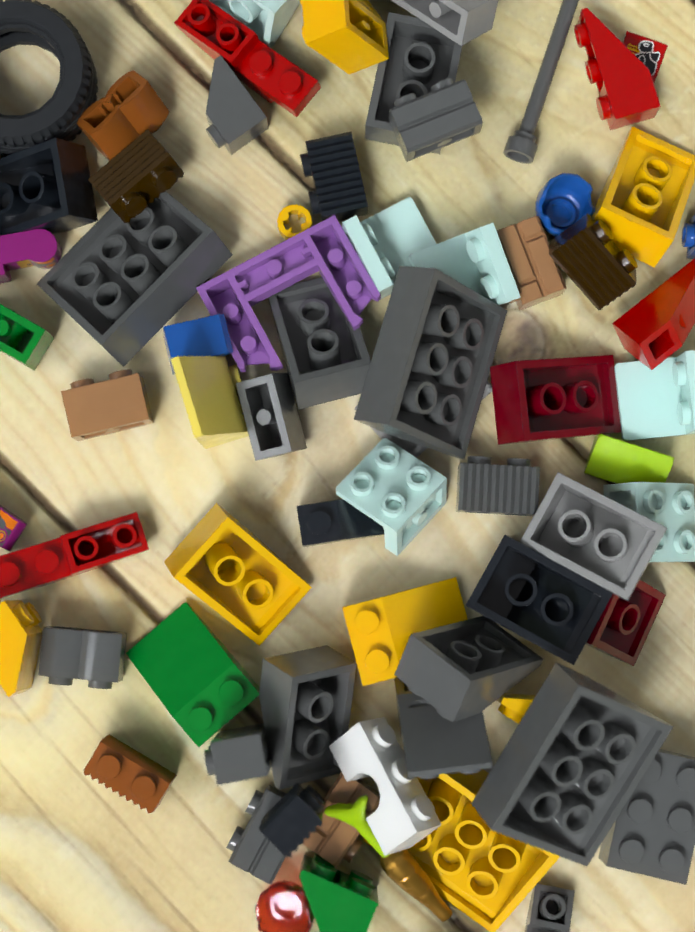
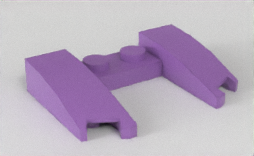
(316, 249)

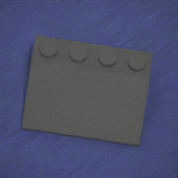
(135, 275)
(431, 361)
(570, 766)

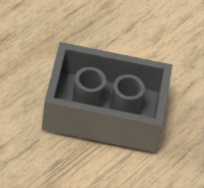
(415, 63)
(657, 823)

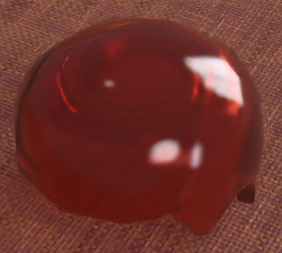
(284, 908)

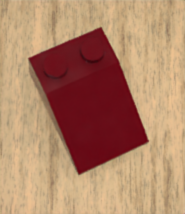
(555, 398)

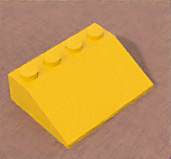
(468, 861)

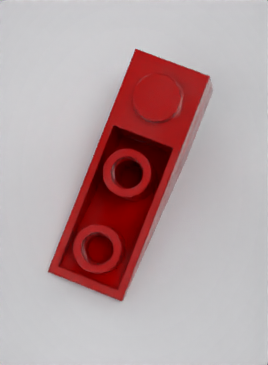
(620, 77)
(660, 320)

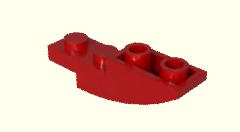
(248, 57)
(71, 554)

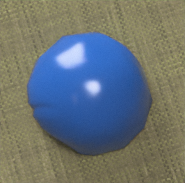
(563, 202)

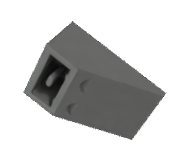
(438, 744)

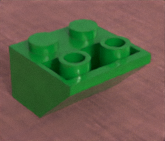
(336, 898)

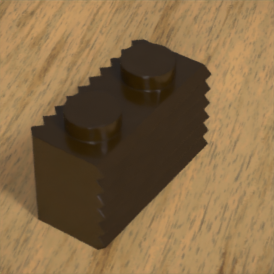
(136, 176)
(594, 261)

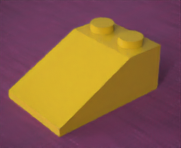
(646, 195)
(236, 574)
(384, 624)

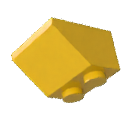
(18, 645)

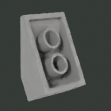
(593, 536)

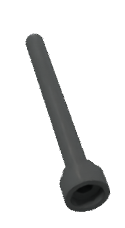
(522, 145)

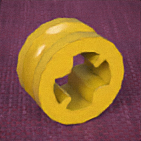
(283, 219)

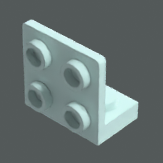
(388, 240)
(474, 261)
(656, 400)
(395, 492)
(667, 505)

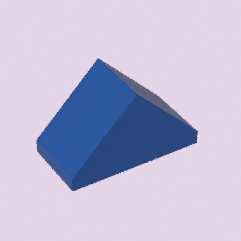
(198, 338)

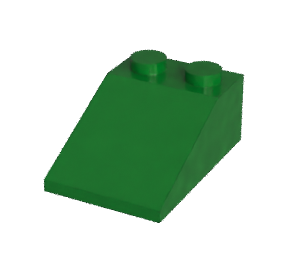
(193, 674)

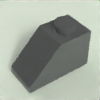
(231, 110)

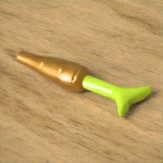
(398, 866)

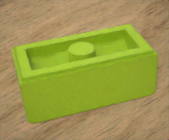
(626, 462)

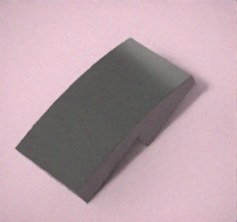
(550, 909)

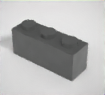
(238, 754)

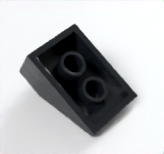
(46, 188)
(539, 599)

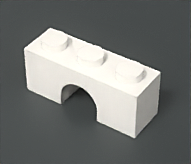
(404, 809)

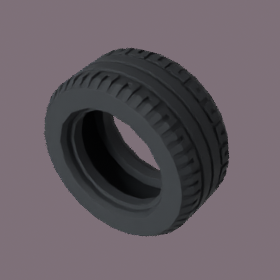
(45, 27)

